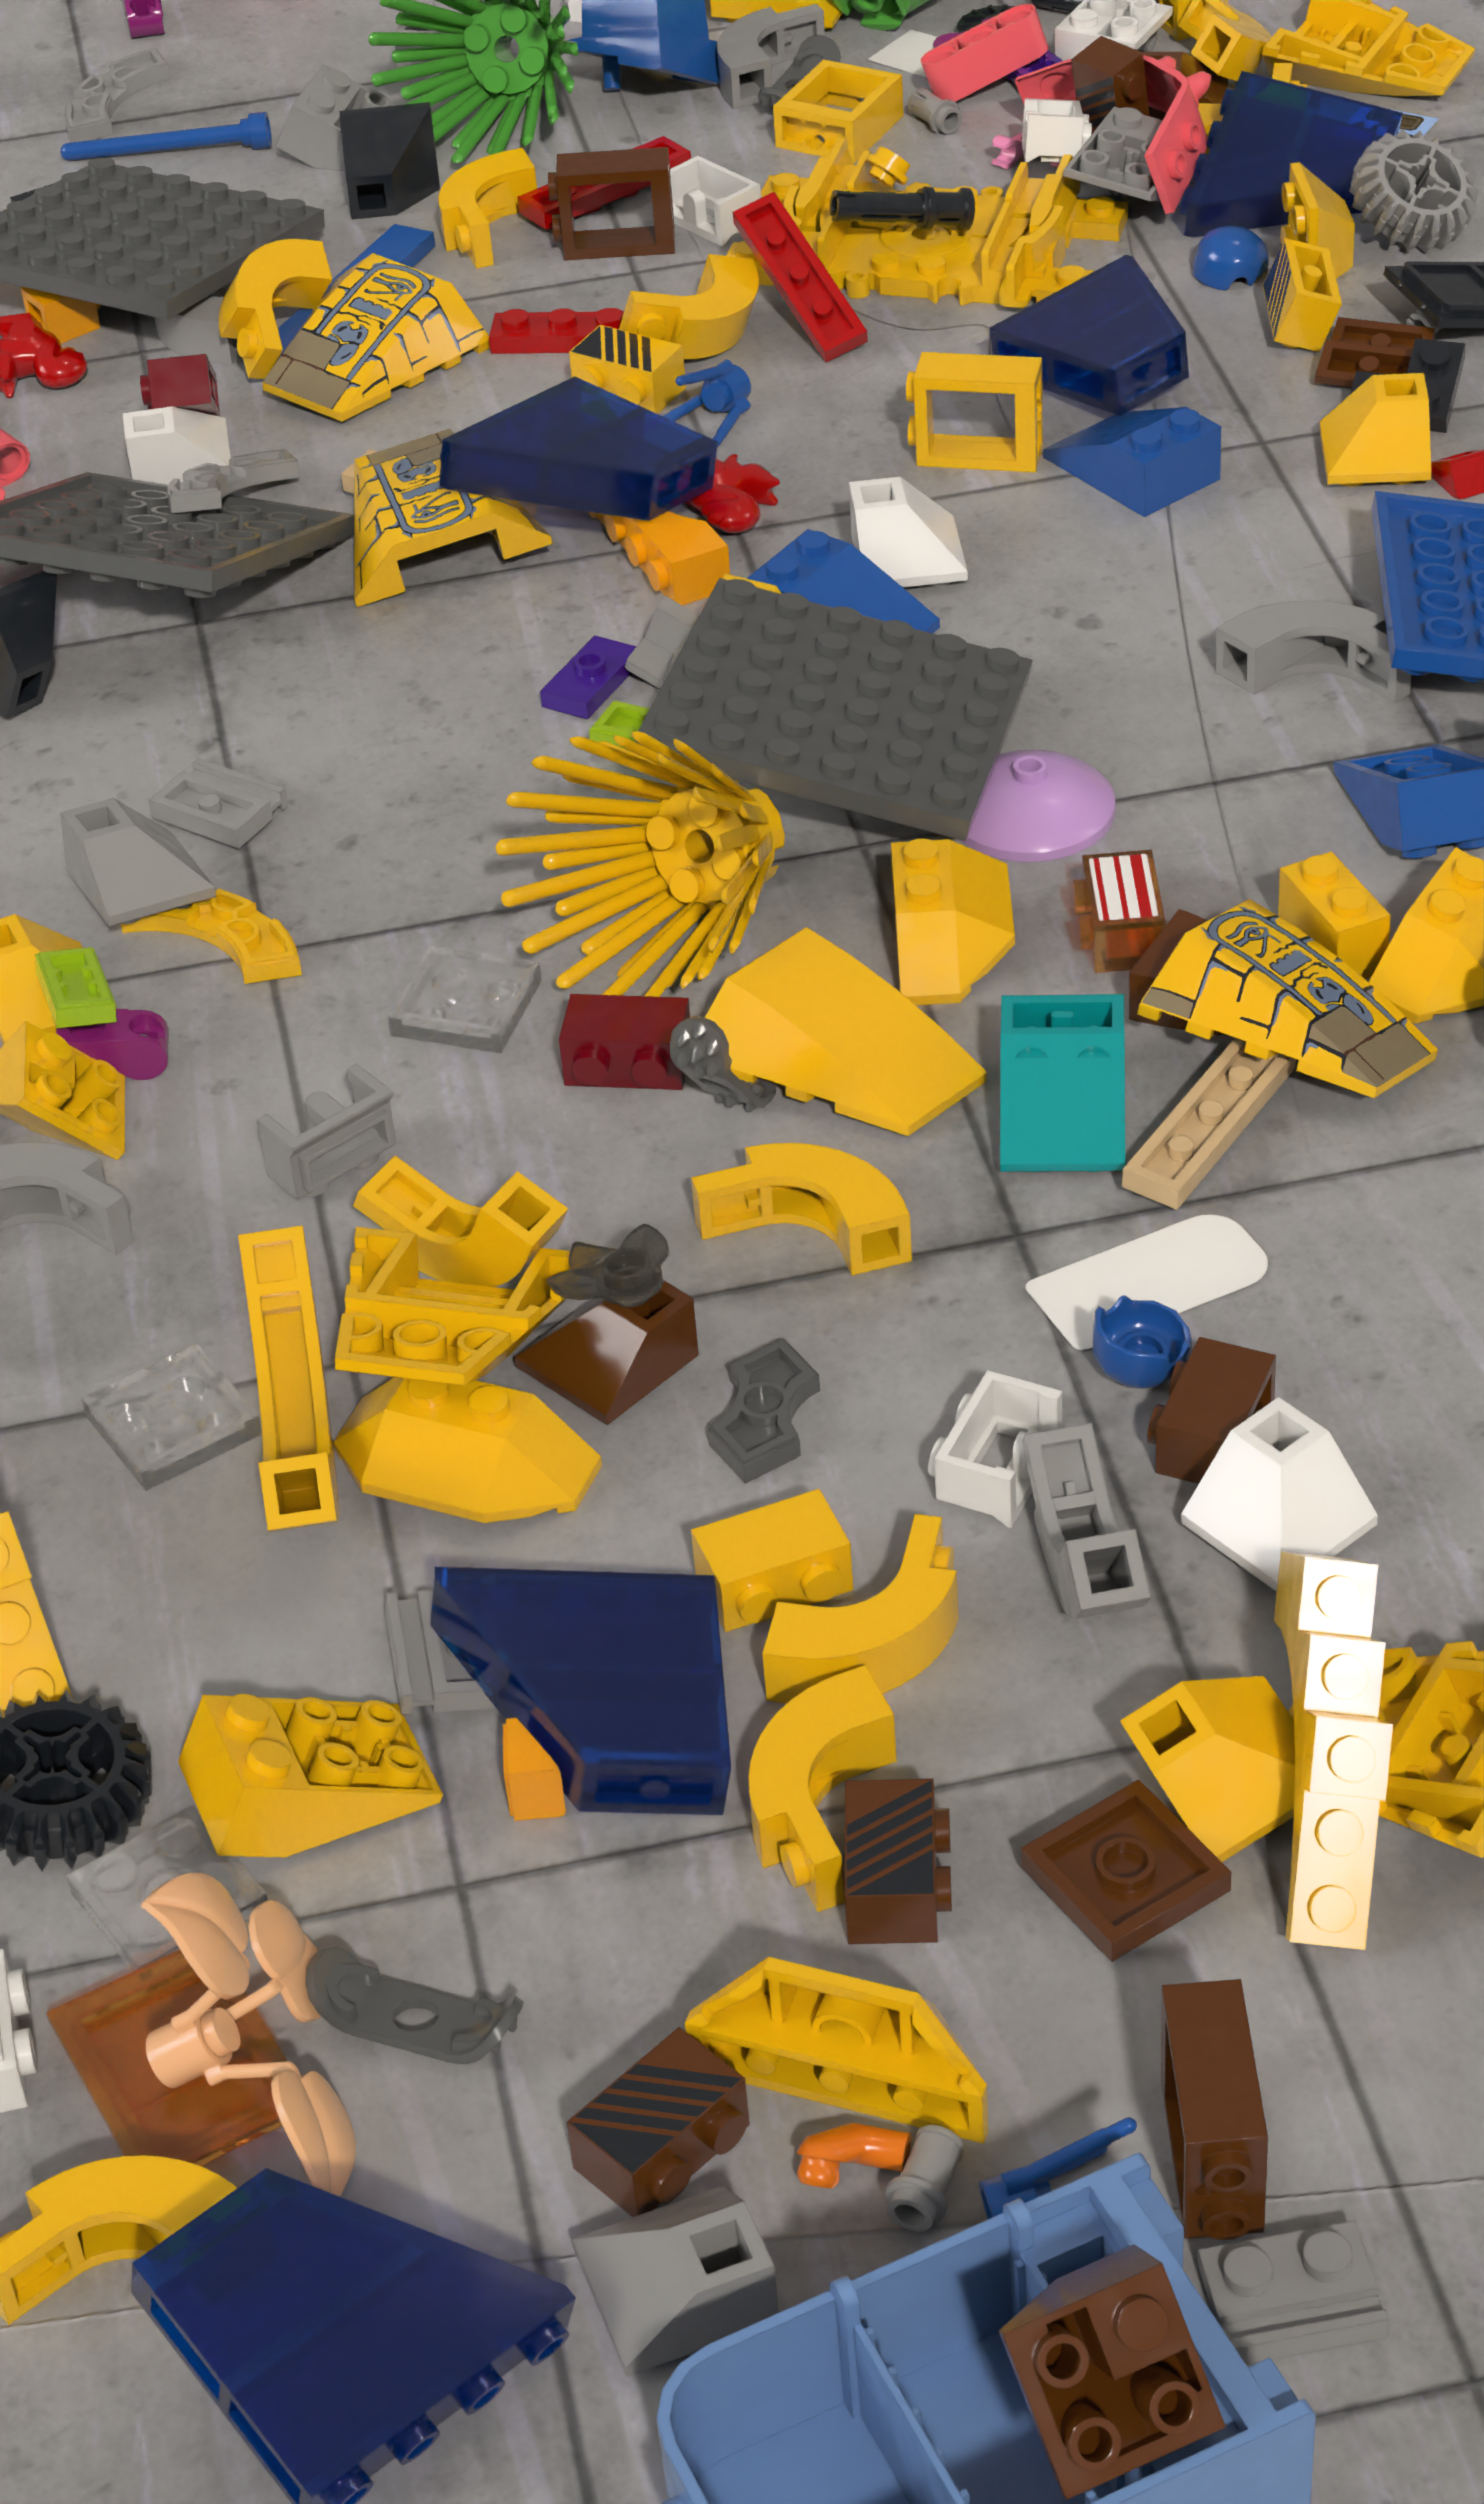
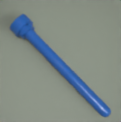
(251, 131)

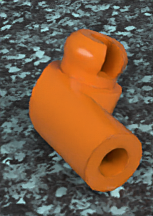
(850, 2144)

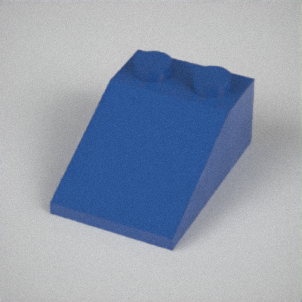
(1144, 456)
(841, 575)
(1419, 797)

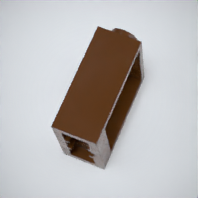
(610, 168)
(1213, 2109)

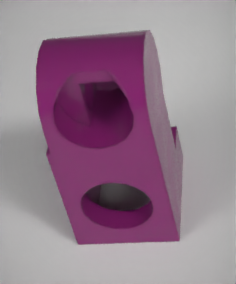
(144, 17)
(122, 1044)

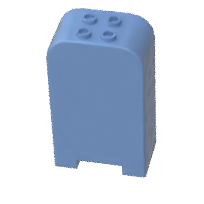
(910, 2396)

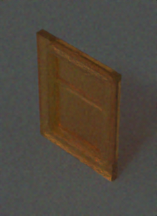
(107, 2047)

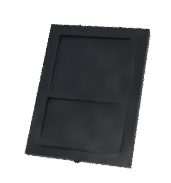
(1443, 291)

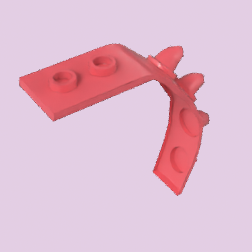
(1181, 134)

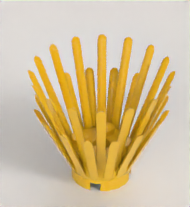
(694, 847)

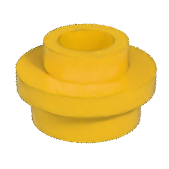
(888, 167)

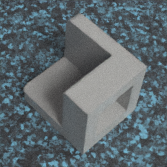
(662, 642)

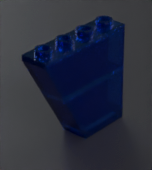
(1259, 136)
(1101, 339)
(581, 453)
(604, 1674)
(340, 2329)

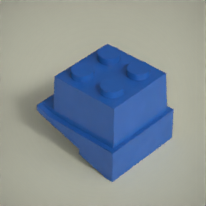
(651, 36)

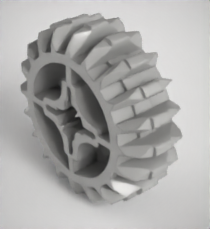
(1413, 191)

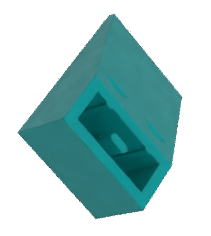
(1062, 1083)

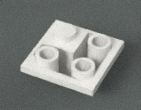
(1119, 20)
(172, 440)
(905, 533)
(1278, 1490)

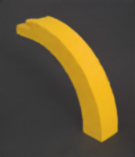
(292, 1389)

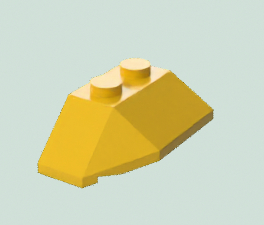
(948, 918)
(1439, 945)
(466, 1450)
(844, 2046)

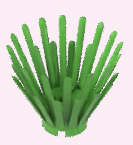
(479, 58)

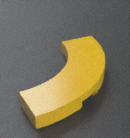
(235, 926)

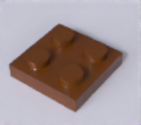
(1125, 1870)

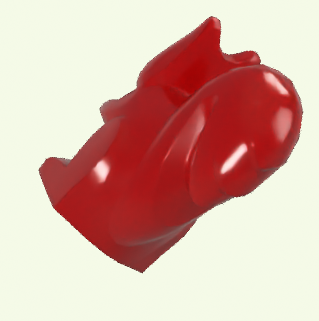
(32, 350)
(736, 495)

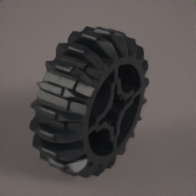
(54, 1801)

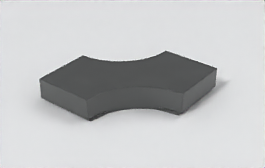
(758, 1427)

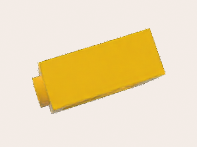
(804, 114)
(985, 375)

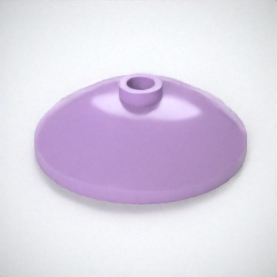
(1041, 807)

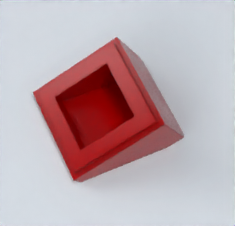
(1460, 474)

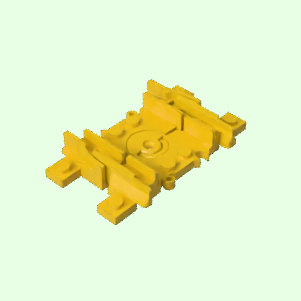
(1002, 259)

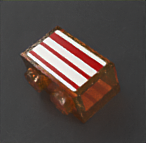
(1119, 908)

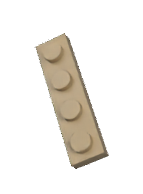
(1205, 1124)

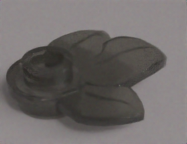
(619, 1275)

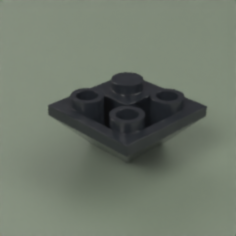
(388, 158)
(26, 641)

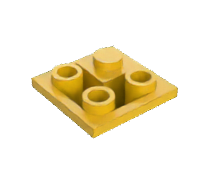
(1318, 217)
(1379, 433)
(19, 985)
(62, 1092)
(1221, 1757)

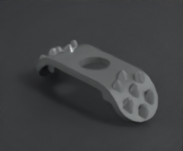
(809, 55)
(703, 1055)
(366, 2005)

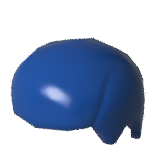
(1228, 255)
(1140, 1342)

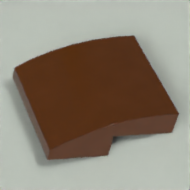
(1367, 348)

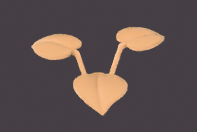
(202, 2040)

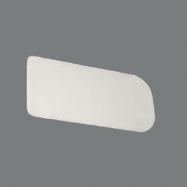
(1172, 1266)

